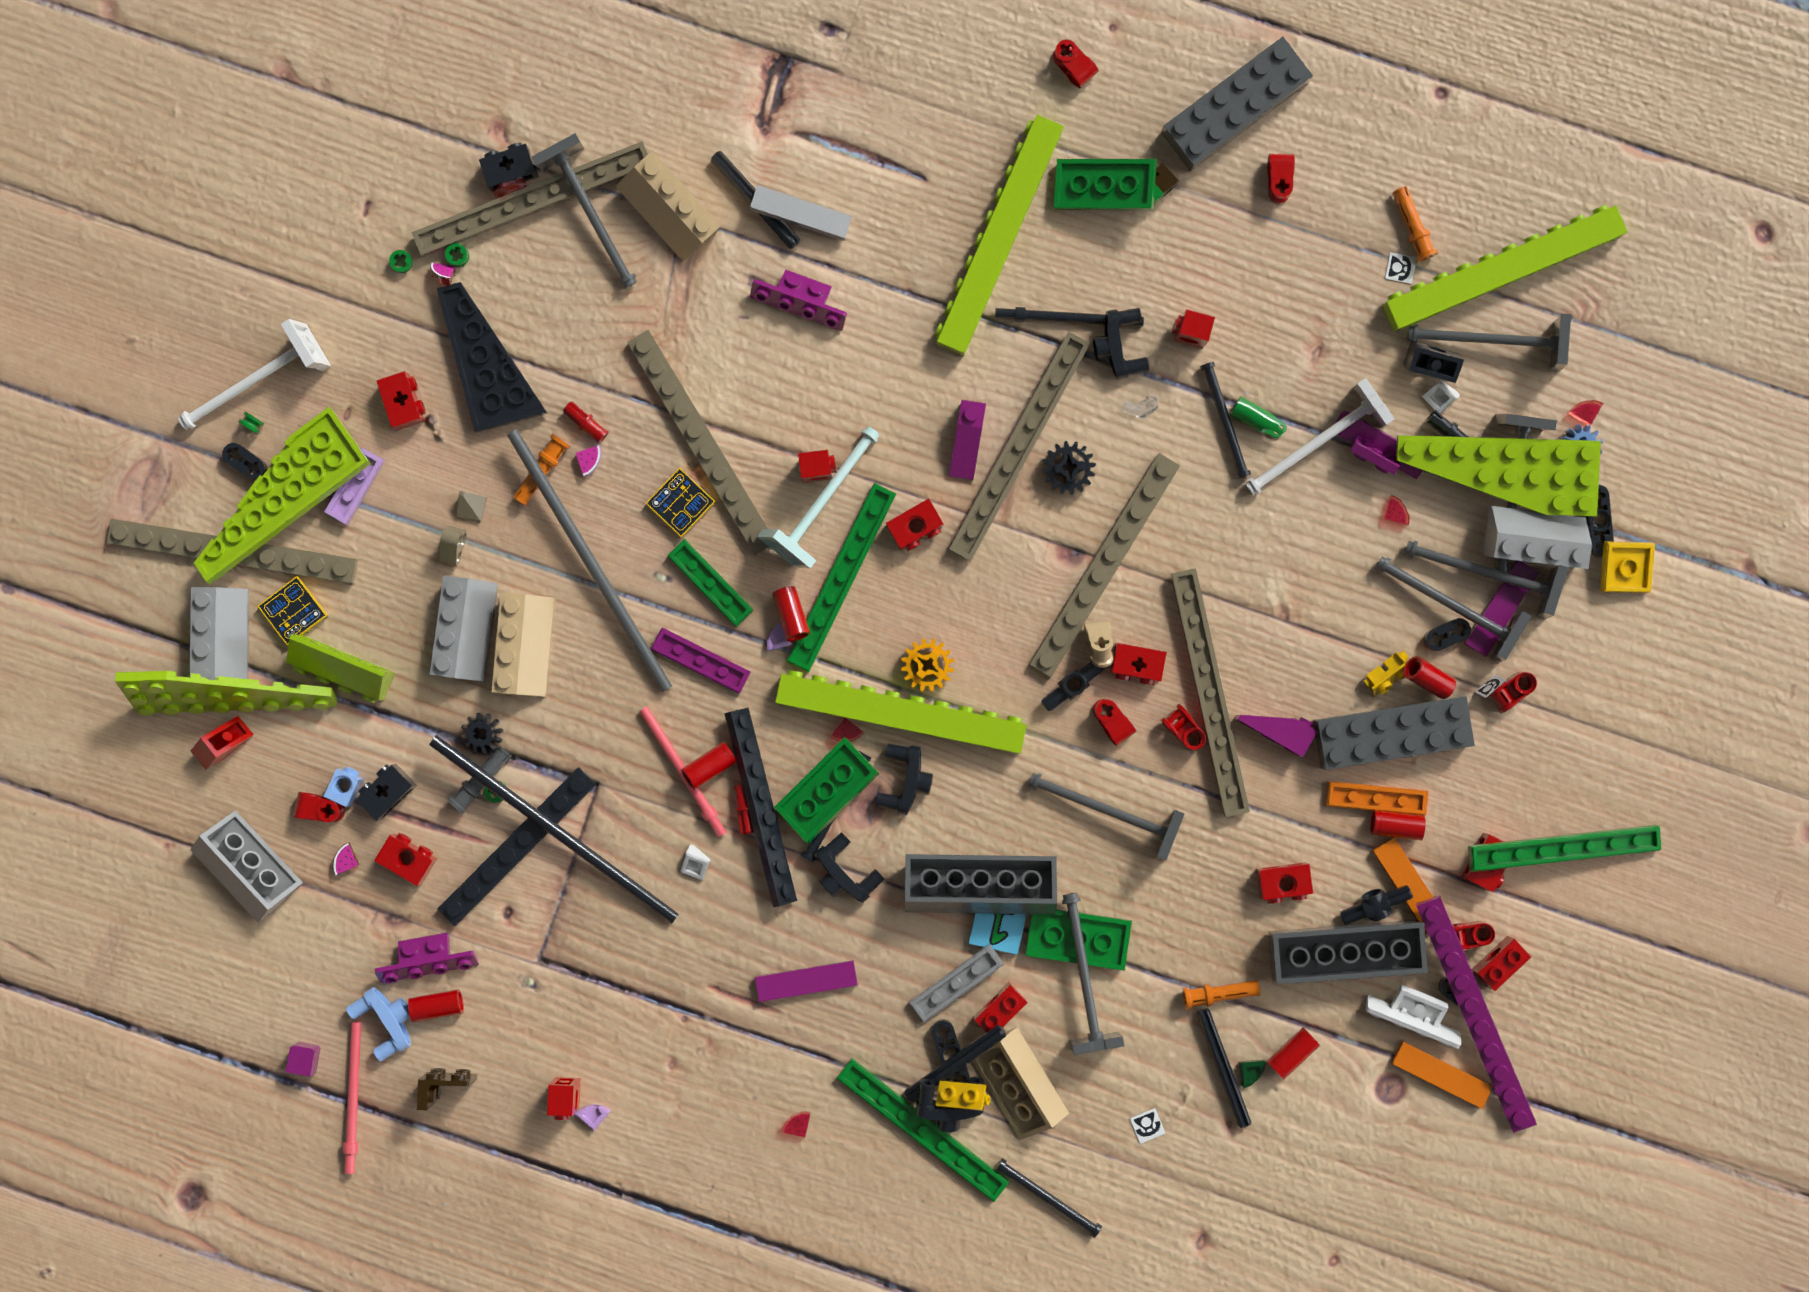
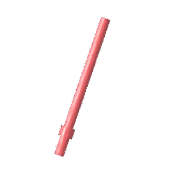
(709, 813)
(350, 1147)

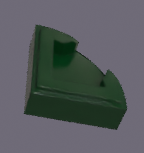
(1251, 1071)

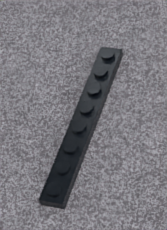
(760, 807)
(514, 848)

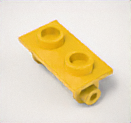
(1382, 680)
(962, 1095)

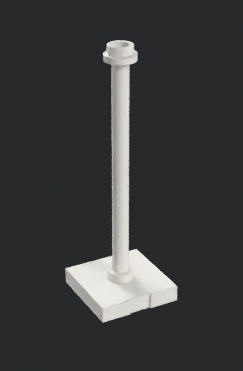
(303, 346)
(1370, 404)

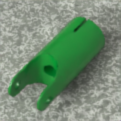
(1257, 418)

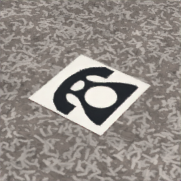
(1400, 268)
(1490, 685)
(1147, 1126)

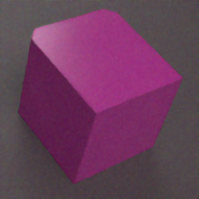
(303, 1059)

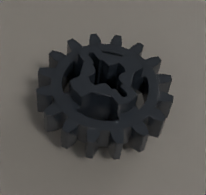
(1080, 466)

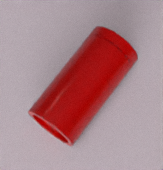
(791, 613)
(1429, 677)
(708, 765)
(1397, 825)
(436, 1006)
(1293, 1053)

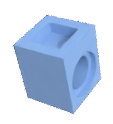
(334, 791)

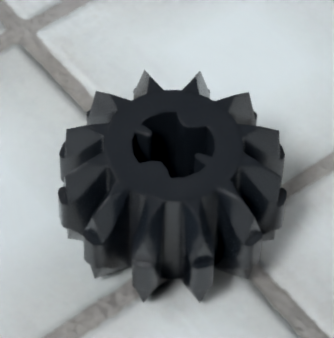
(482, 743)

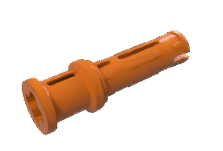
(1418, 234)
(547, 459)
(1208, 995)

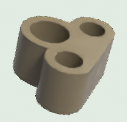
(451, 545)

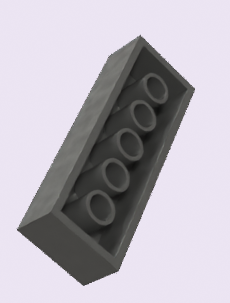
(1236, 103)
(1393, 732)
(980, 884)
(1347, 952)

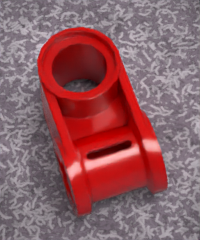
(1077, 65)
(1280, 173)
(1510, 694)
(1116, 724)
(1183, 727)
(315, 807)
(1467, 934)

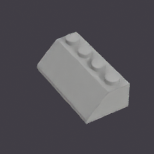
(1537, 537)
(463, 628)
(219, 632)
(246, 866)

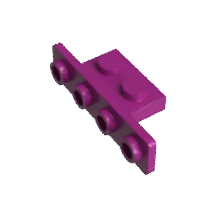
(801, 297)
(1375, 446)
(425, 957)

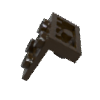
(430, 1084)

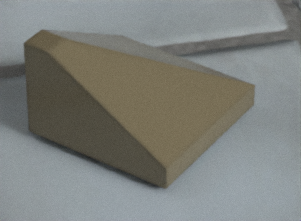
(470, 506)

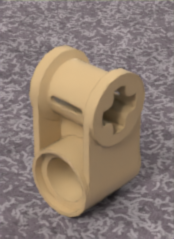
(1100, 642)

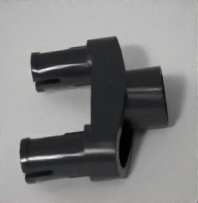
(1110, 344)
(915, 781)
(837, 879)
(947, 1117)

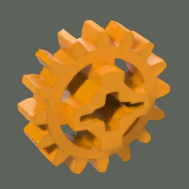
(913, 655)

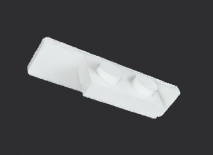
(1417, 1013)

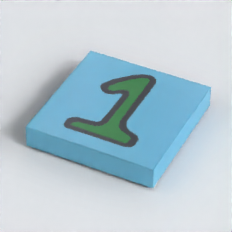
(998, 930)

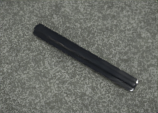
(746, 189)
(959, 1060)
(1224, 1068)

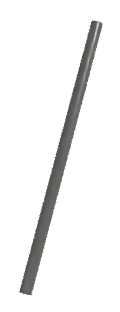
(589, 560)

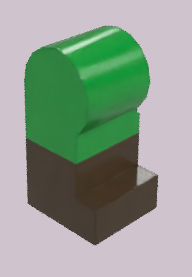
(1164, 182)

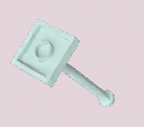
(787, 545)

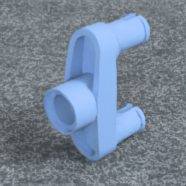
(392, 1016)

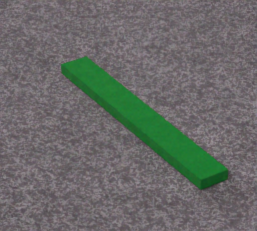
(842, 576)
(1564, 848)
(922, 1130)

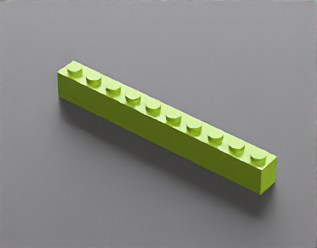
(999, 236)
(1505, 268)
(901, 713)

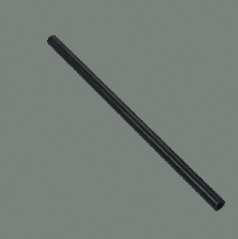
(553, 829)

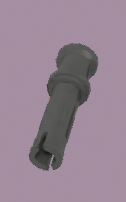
(471, 788)

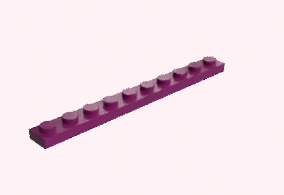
(1476, 1013)

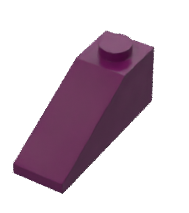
(967, 439)
(1286, 732)

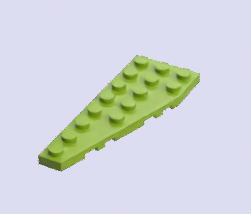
(304, 473)
(1532, 473)
(170, 694)

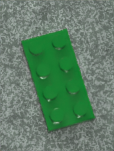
(1105, 184)
(826, 790)
(1103, 937)

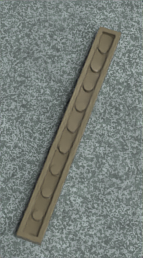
(526, 201)
(699, 439)
(1019, 446)
(266, 557)
(1104, 565)
(1210, 692)

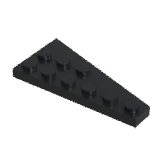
(490, 378)

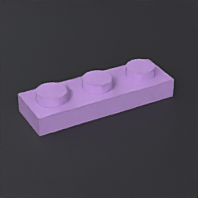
(350, 495)

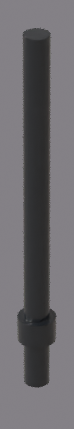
(1020, 314)

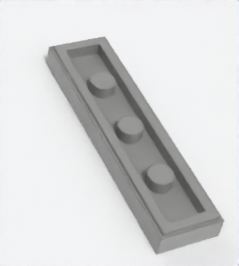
(800, 213)
(956, 983)

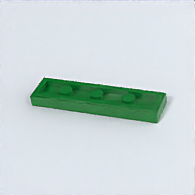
(710, 583)

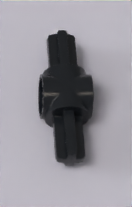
(1062, 693)
(1376, 904)

